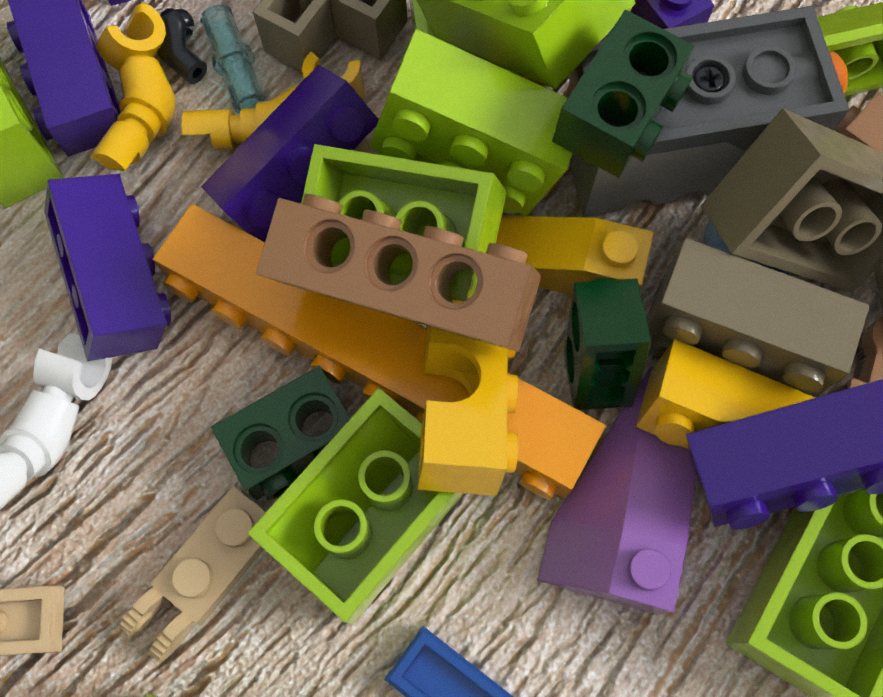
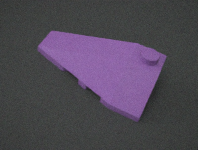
(625, 520)

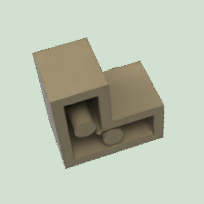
(299, 26)

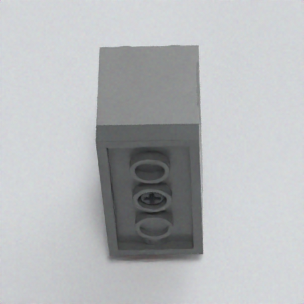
(740, 82)

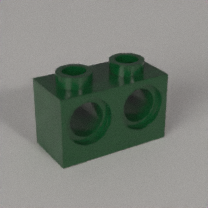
(618, 92)
(606, 343)
(280, 419)

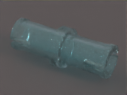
(232, 57)

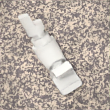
(48, 417)

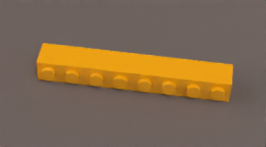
(363, 345)

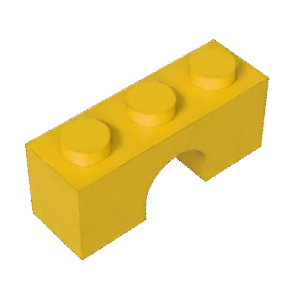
(468, 440)

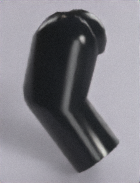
(174, 49)

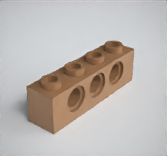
(300, 256)

